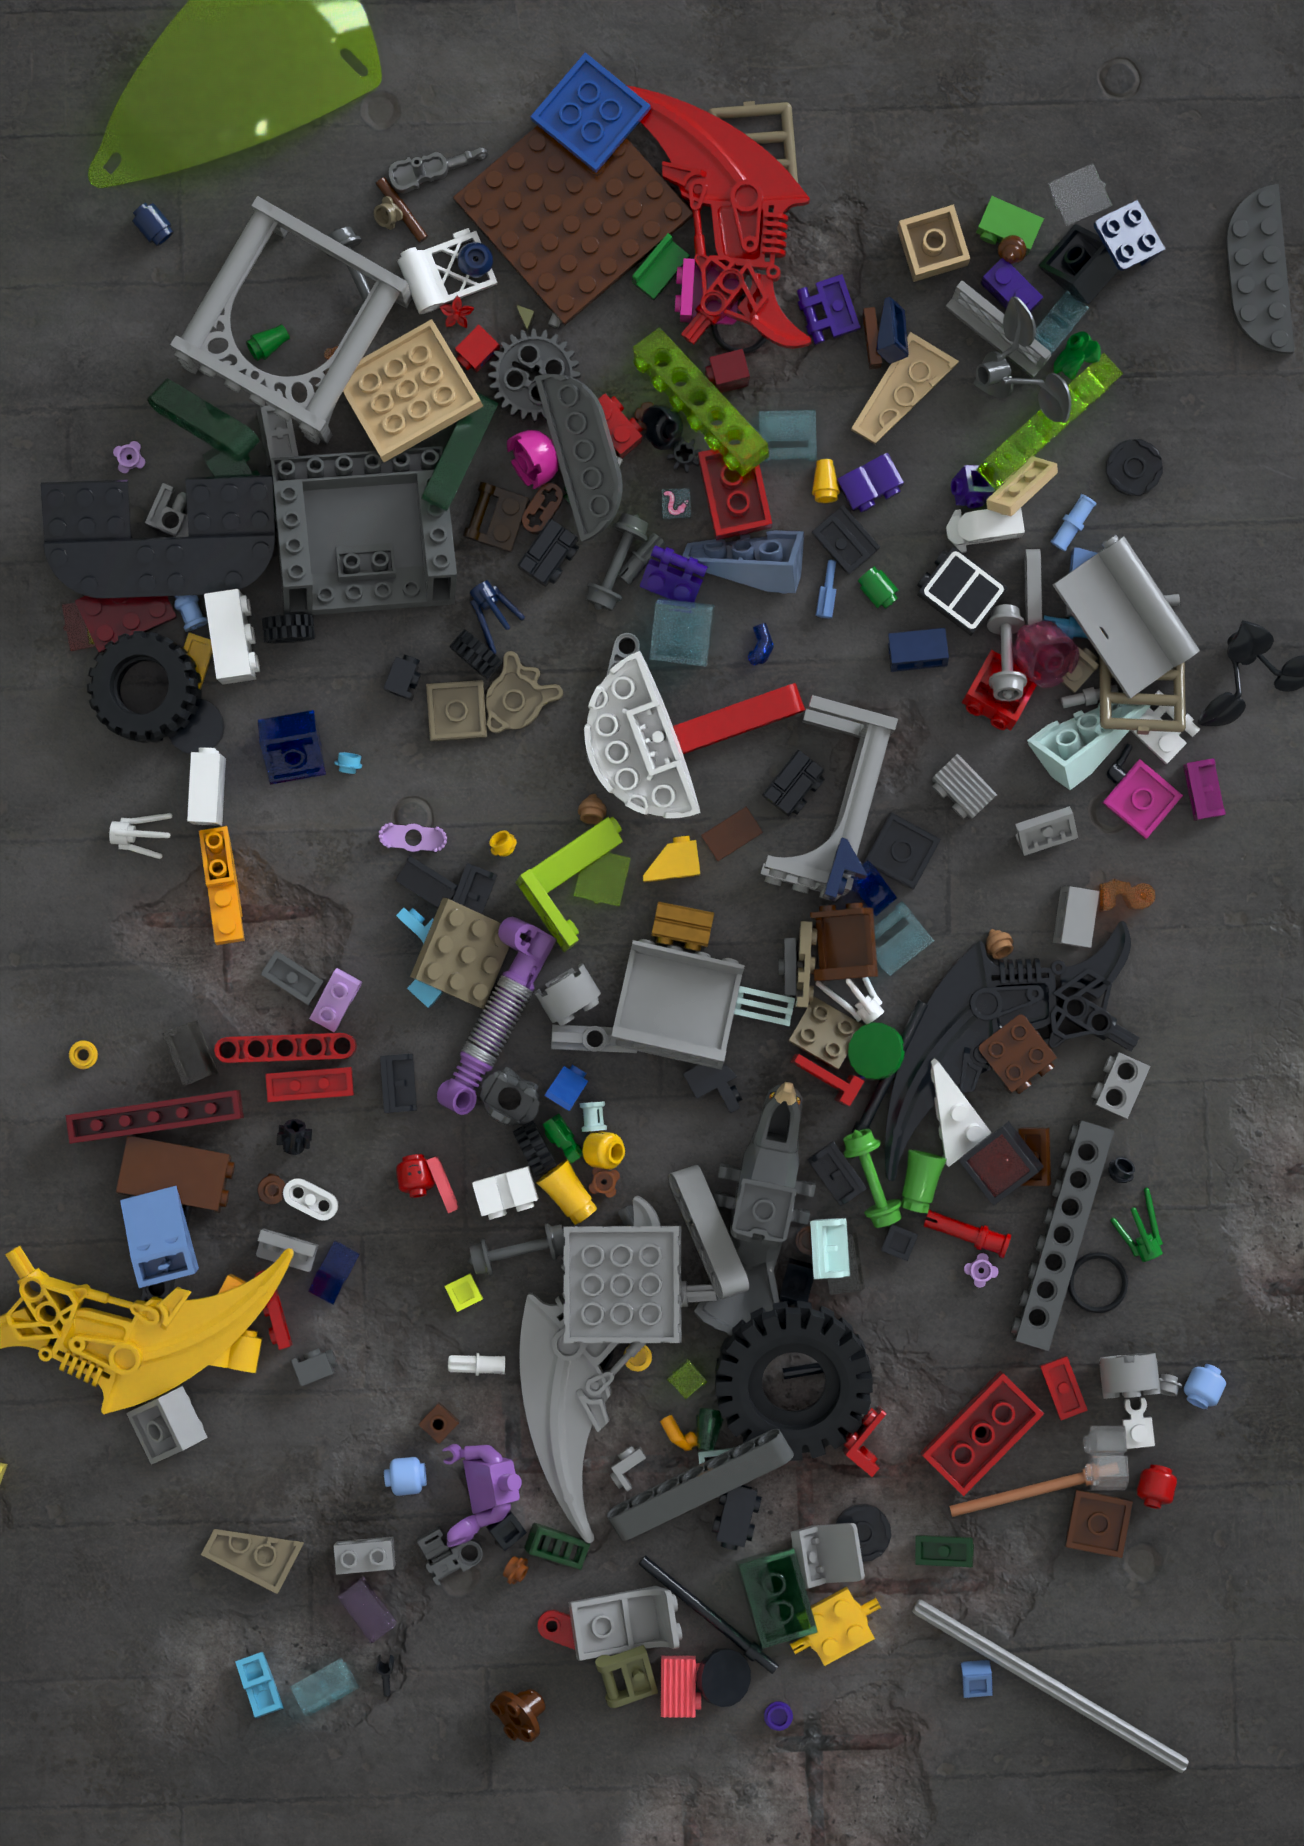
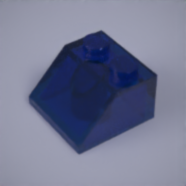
(291, 747)

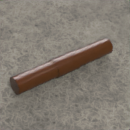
(408, 218)

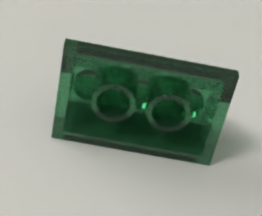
(776, 1597)

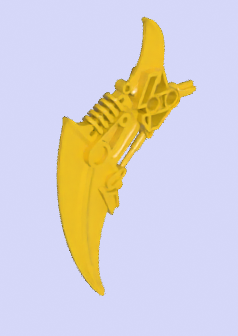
(143, 1354)

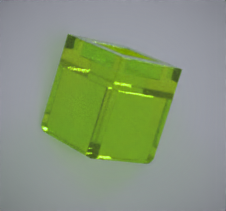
(686, 1378)

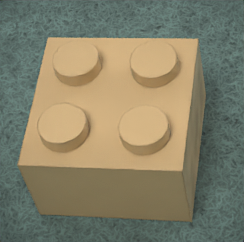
(933, 243)

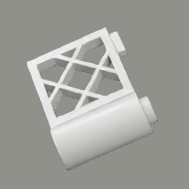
(424, 277)

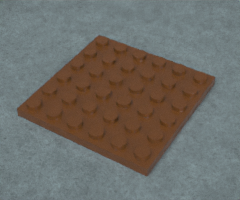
(567, 225)

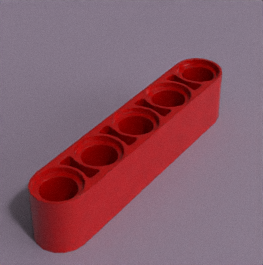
(739, 718)
(272, 1043)

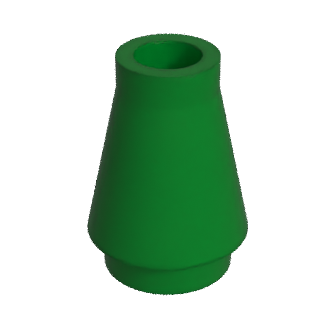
(266, 342)

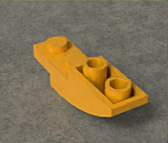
(222, 885)

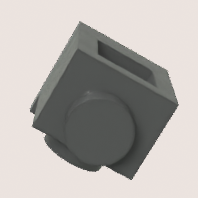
(314, 1366)

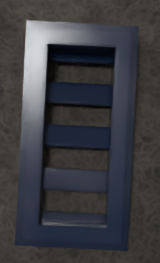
(892, 335)

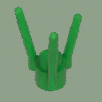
(1147, 1245)

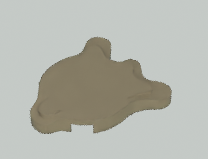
(516, 697)

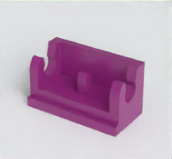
(1203, 789)

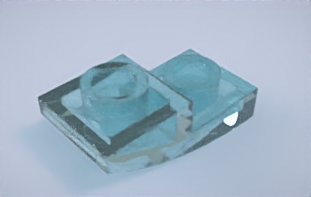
(1060, 321)

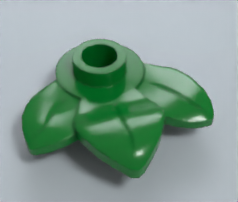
(1077, 350)

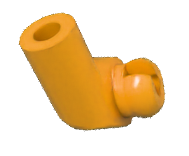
(676, 1436)

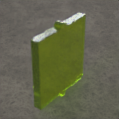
(603, 879)

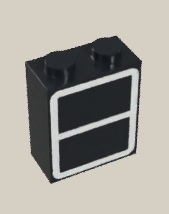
(960, 590)

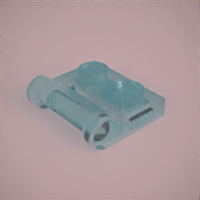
(789, 427)
(904, 944)

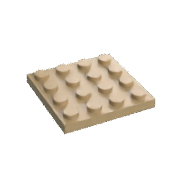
(409, 391)

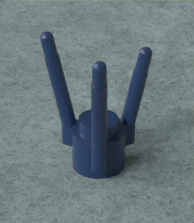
(486, 597)

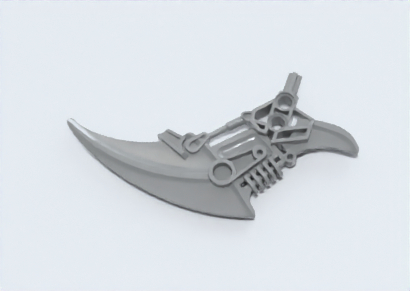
(568, 1389)

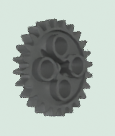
(547, 353)

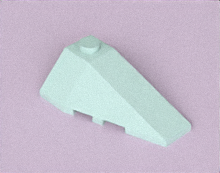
(1080, 744)

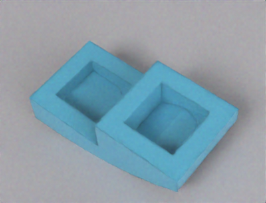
(259, 1684)

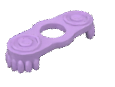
(394, 836)

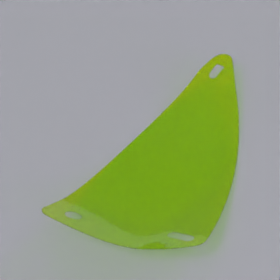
(234, 79)

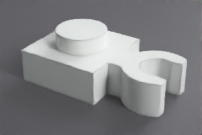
(1138, 1428)

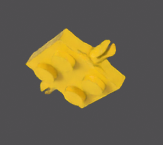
(840, 1626)

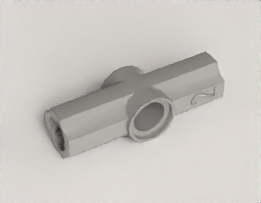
(574, 1038)

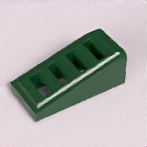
(534, 1537)

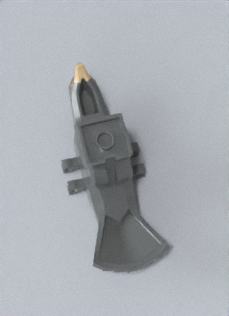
(762, 1206)

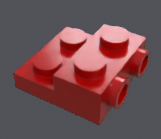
(981, 700)

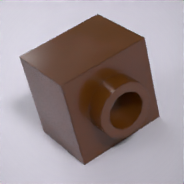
(446, 1416)

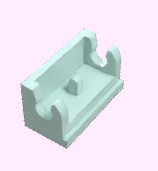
(830, 1248)

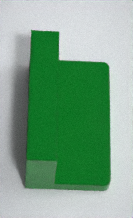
(659, 267)

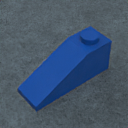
(567, 1087)

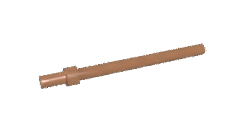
(1018, 1494)

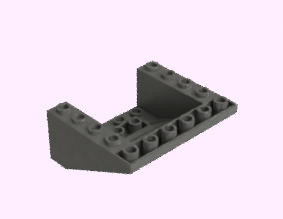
(361, 533)

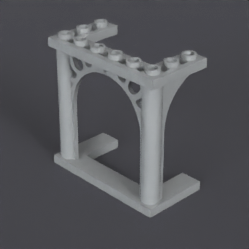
(318, 407)
(874, 731)

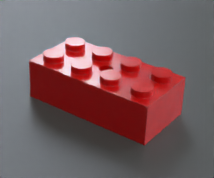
(966, 1457)

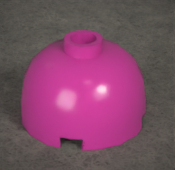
(534, 457)

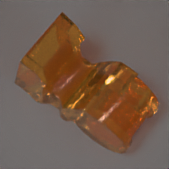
(1135, 897)

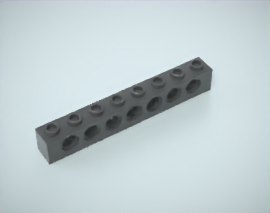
(1042, 1334)

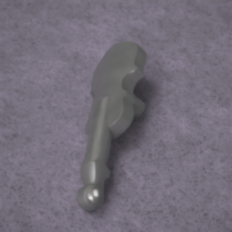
(409, 173)

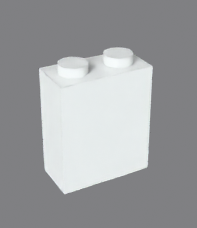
(206, 787)

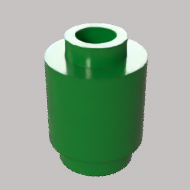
(878, 588)

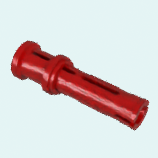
(981, 1237)

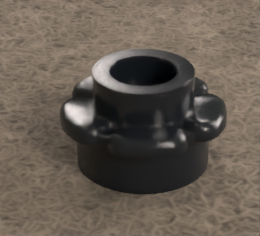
(1121, 1170)

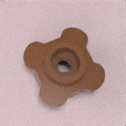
(607, 1189)
(516, 1570)

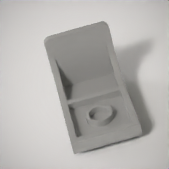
(624, 1622)

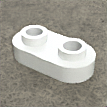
(310, 1200)

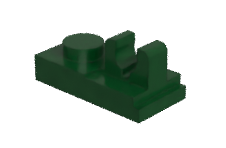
(944, 1551)

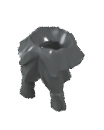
(508, 1078)

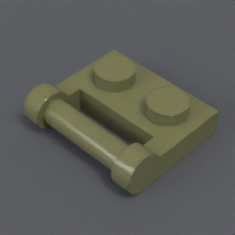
(635, 1672)

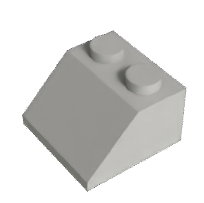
(167, 1425)

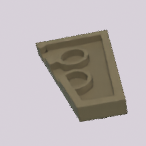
(805, 965)
(253, 1556)

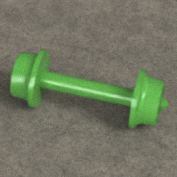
(884, 1211)

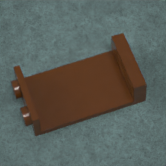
(159, 1165)

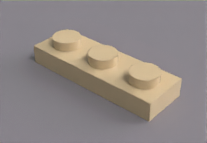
(1022, 486)

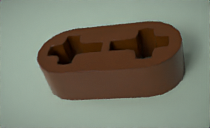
(537, 503)

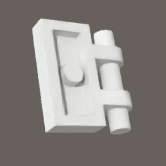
(1165, 744)

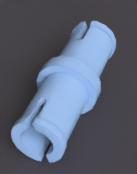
(1073, 522)

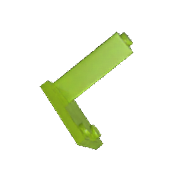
(560, 867)

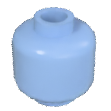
(1204, 1386)
(405, 1476)

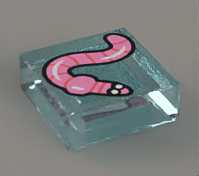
(676, 503)

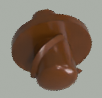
(519, 1713)

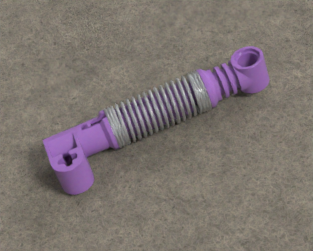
(506, 1004)

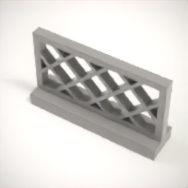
(988, 324)

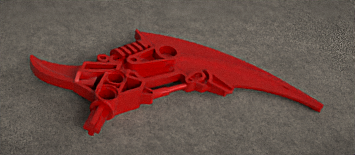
(740, 183)

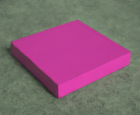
(1142, 799)

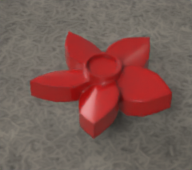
(456, 312)

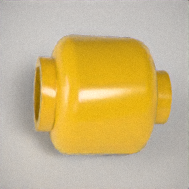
(603, 1150)

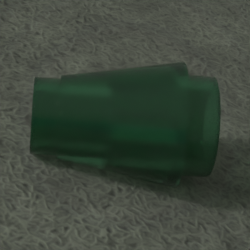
(708, 1428)

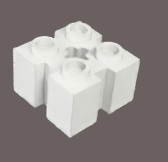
(506, 1191)

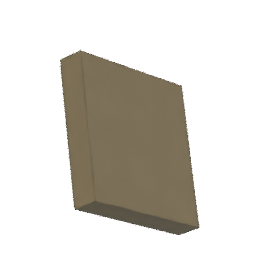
(456, 710)

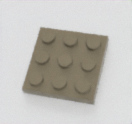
(461, 954)

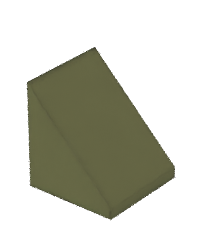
(526, 316)

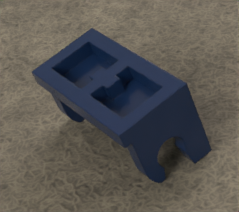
(918, 649)

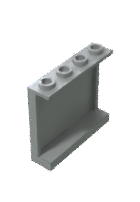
(677, 1004)

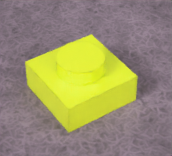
(463, 1292)

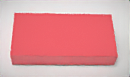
(443, 1184)

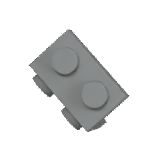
(828, 1554)

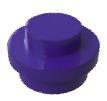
(778, 1715)

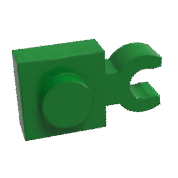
(560, 1134)

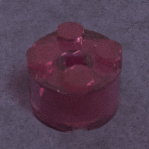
(1045, 653)

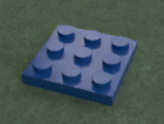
(590, 112)

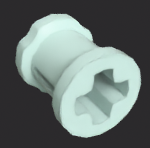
(593, 1116)

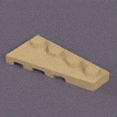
(903, 388)

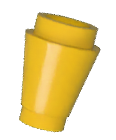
(825, 482)

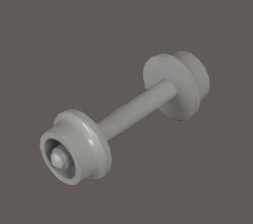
(1007, 684)

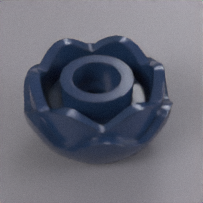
(475, 268)

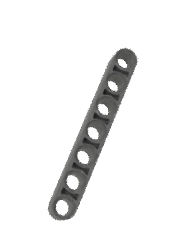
(700, 1484)

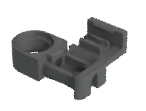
(442, 1558)

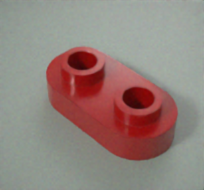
(562, 1634)

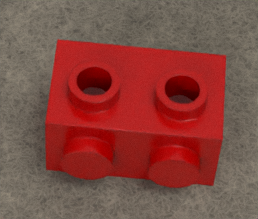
(624, 432)

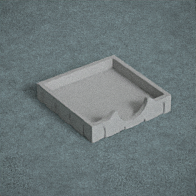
(622, 1284)

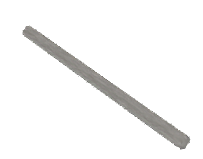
(1050, 1686)

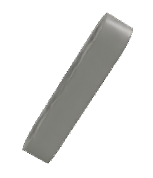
(1033, 589)

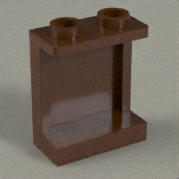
(845, 942)

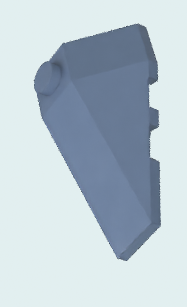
(762, 562)

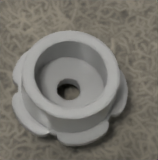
(1169, 1385)

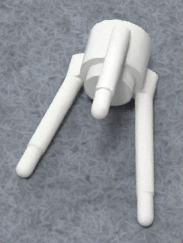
(124, 833)
(867, 1008)

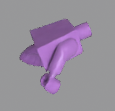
(490, 1487)

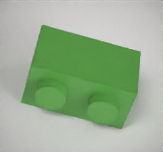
(1005, 219)

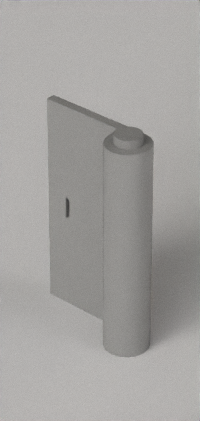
(1138, 623)

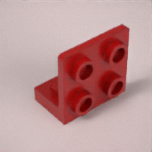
(863, 1457)

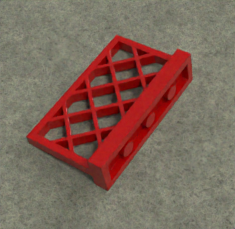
(847, 1089)

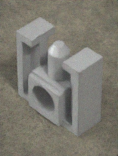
(160, 512)

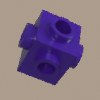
(970, 487)

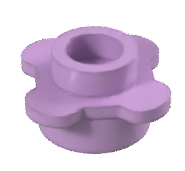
(129, 449)
(981, 1262)

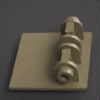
(825, 1033)

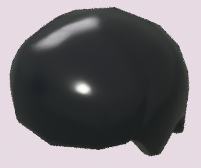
(663, 426)

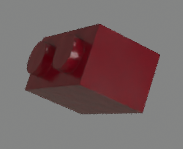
(728, 371)

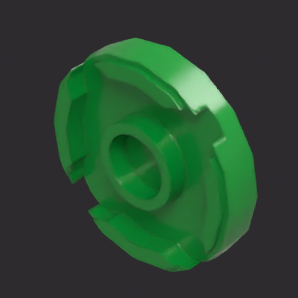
(876, 1051)

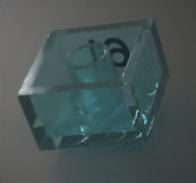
(682, 632)

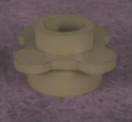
(387, 213)

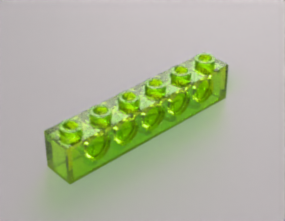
(660, 348)
(1041, 430)

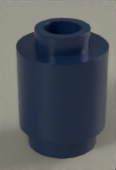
(152, 223)

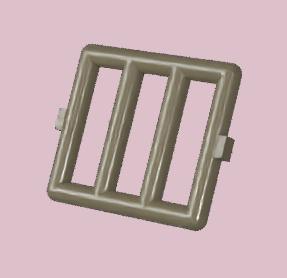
(786, 136)
(1143, 726)

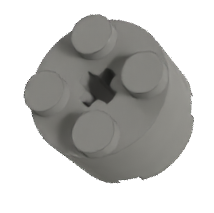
(568, 994)
(1129, 1375)

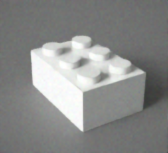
(231, 636)

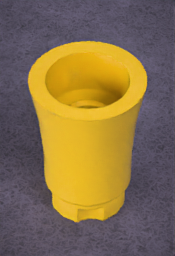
(567, 1192)

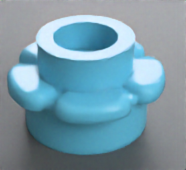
(348, 762)

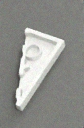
(959, 1122)

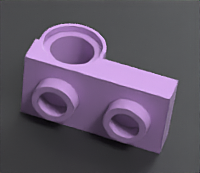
(335, 1000)

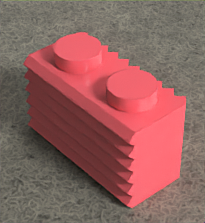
(679, 1686)

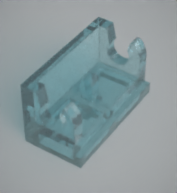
(324, 1687)

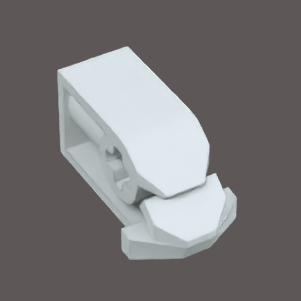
(983, 527)

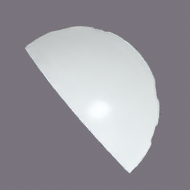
(636, 745)

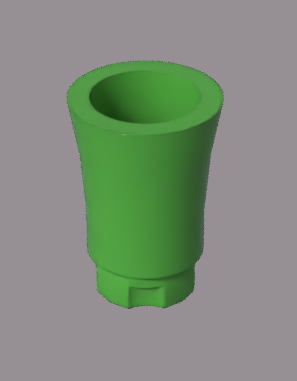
(921, 1180)

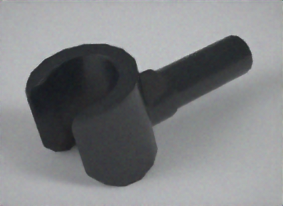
(1116, 772)
(385, 1671)

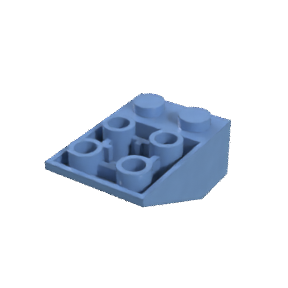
(158, 1237)

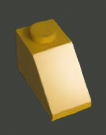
(675, 861)

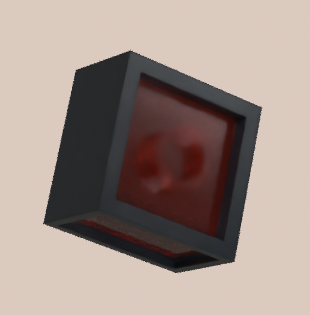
(1001, 1163)

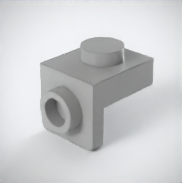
(628, 1459)

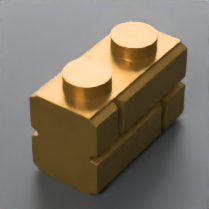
(682, 925)

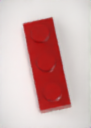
(309, 1084)

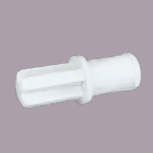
(477, 1364)

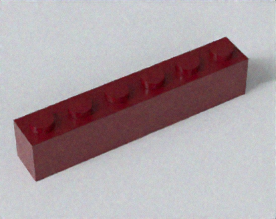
(154, 1116)

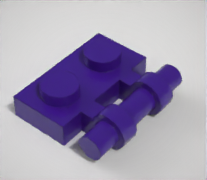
(836, 306)
(672, 582)

